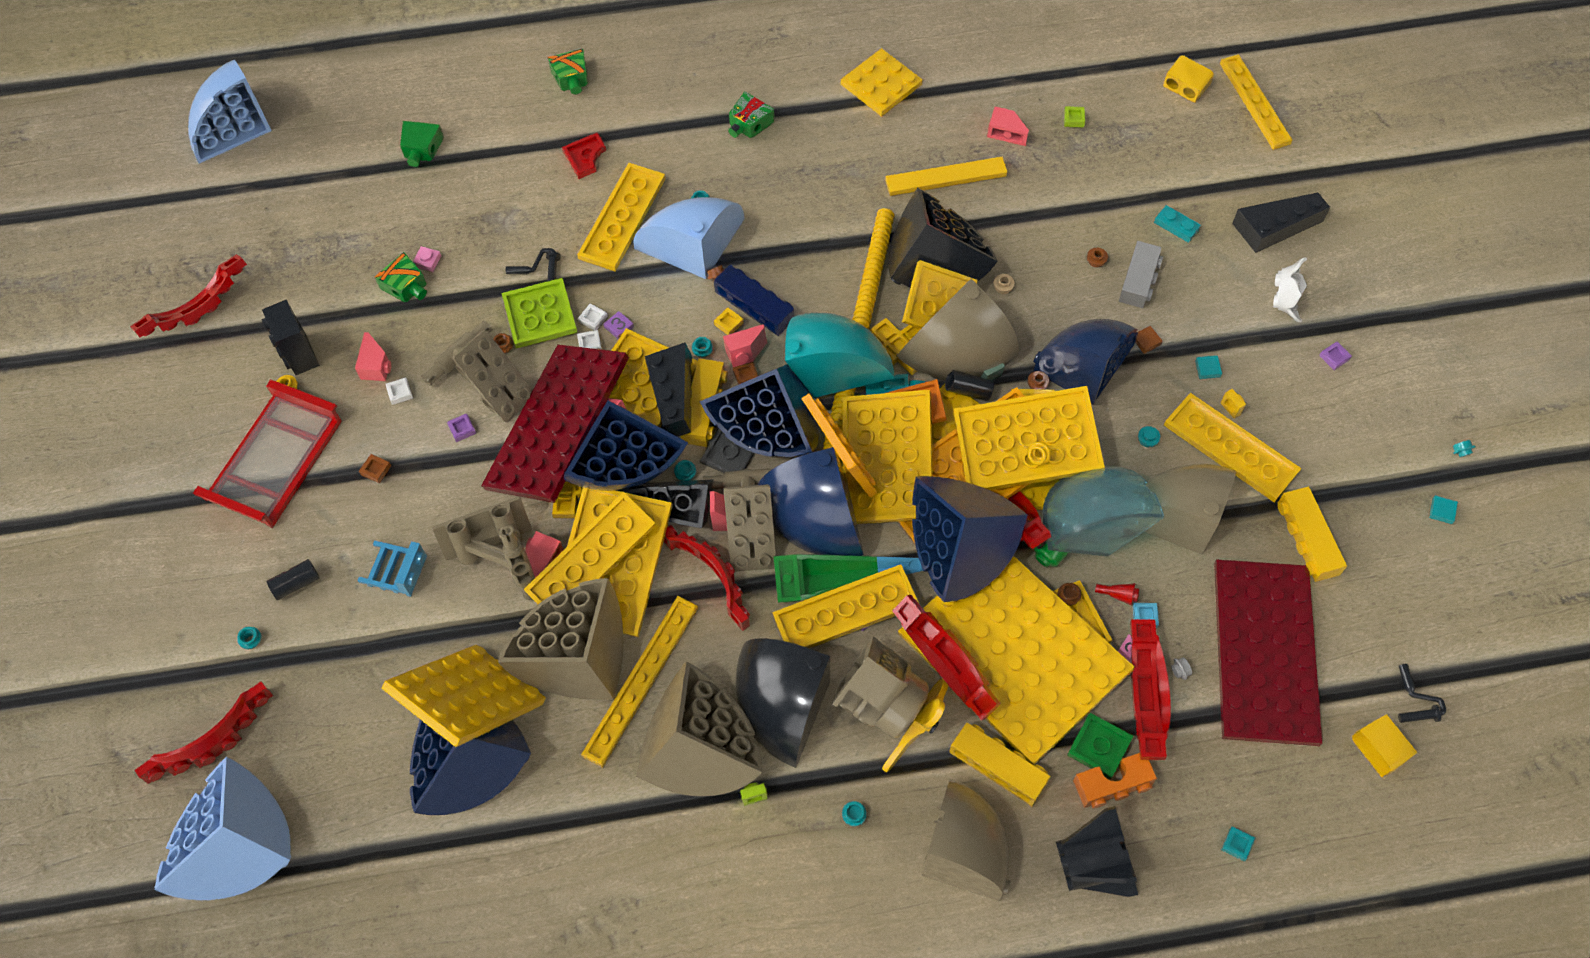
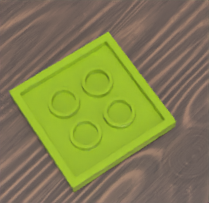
(539, 313)

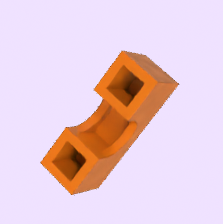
(1096, 789)

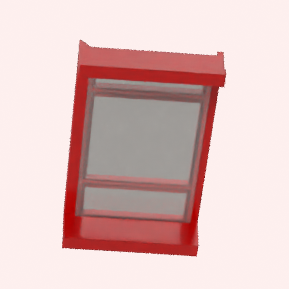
(274, 455)

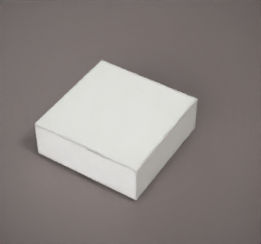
(592, 317)
(589, 340)
(399, 391)

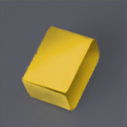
(1188, 78)
(1383, 745)

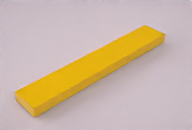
(1256, 102)
(946, 176)

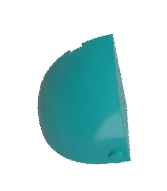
(834, 353)

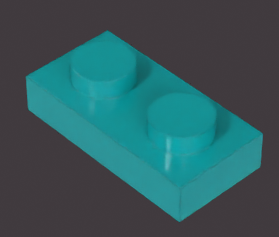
(1177, 223)
(899, 382)

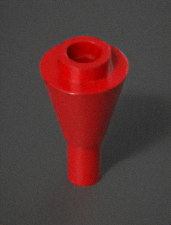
(1123, 592)

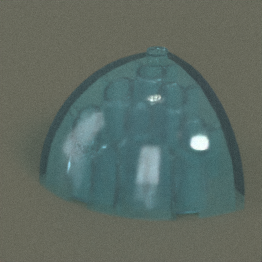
(1099, 511)

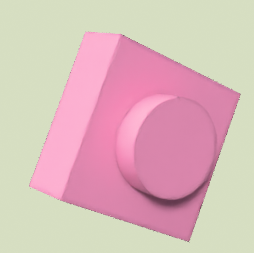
(427, 259)

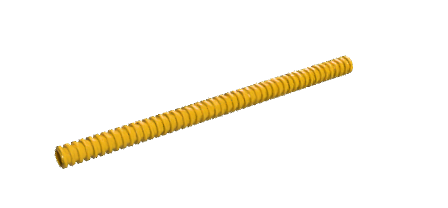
(867, 295)

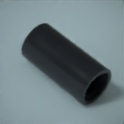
(969, 385)
(293, 579)

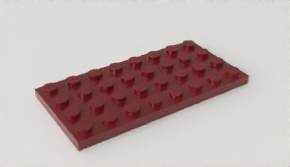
(555, 422)
(1266, 653)

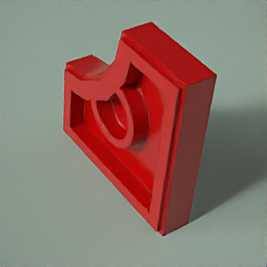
(583, 154)

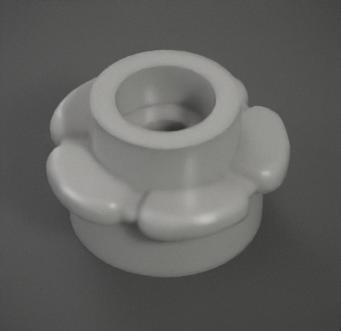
(1181, 668)

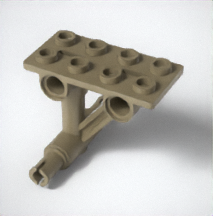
(488, 368)
(748, 518)
(477, 532)

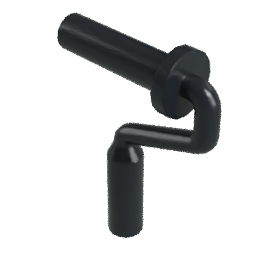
(551, 255)
(1434, 713)

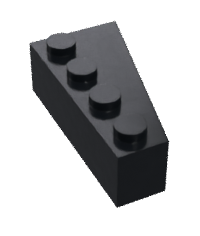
(1278, 220)
(671, 383)
(688, 498)

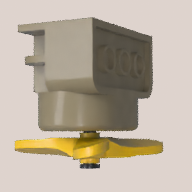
(890, 696)

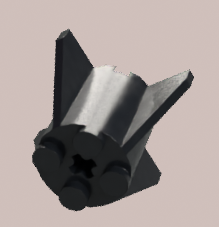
(1098, 857)

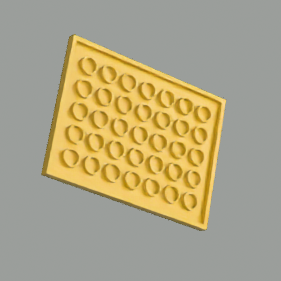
(1035, 656)

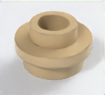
(1003, 288)

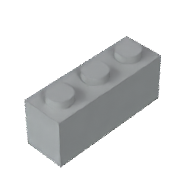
(1141, 274)

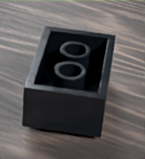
(289, 338)

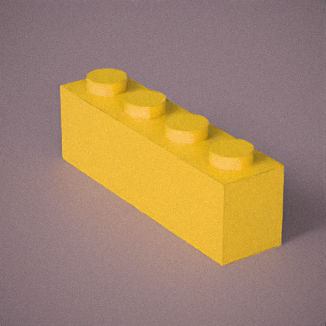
(706, 383)
(1311, 534)
(999, 763)

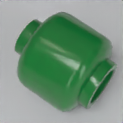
(1047, 557)

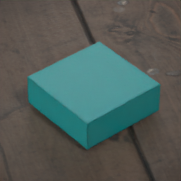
(1208, 367)
(1443, 509)
(1238, 843)

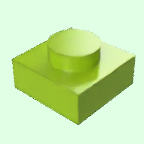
(1074, 116)
(753, 793)

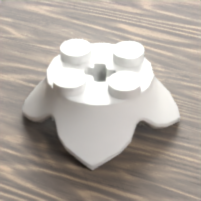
(1291, 287)

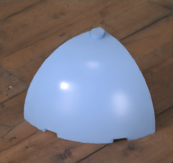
(224, 114)
(690, 233)
(225, 838)

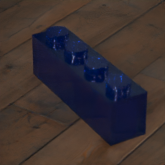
(754, 299)

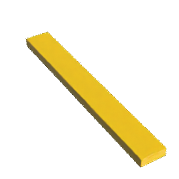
(639, 682)

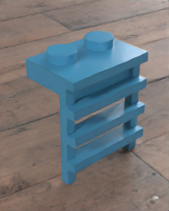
(408, 572)

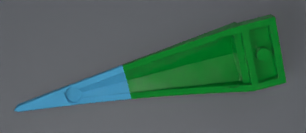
(813, 574)

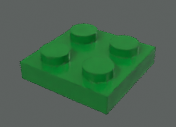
(1100, 745)

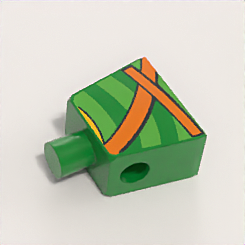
(569, 70)
(402, 279)

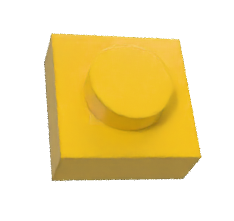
(728, 321)
(1233, 403)

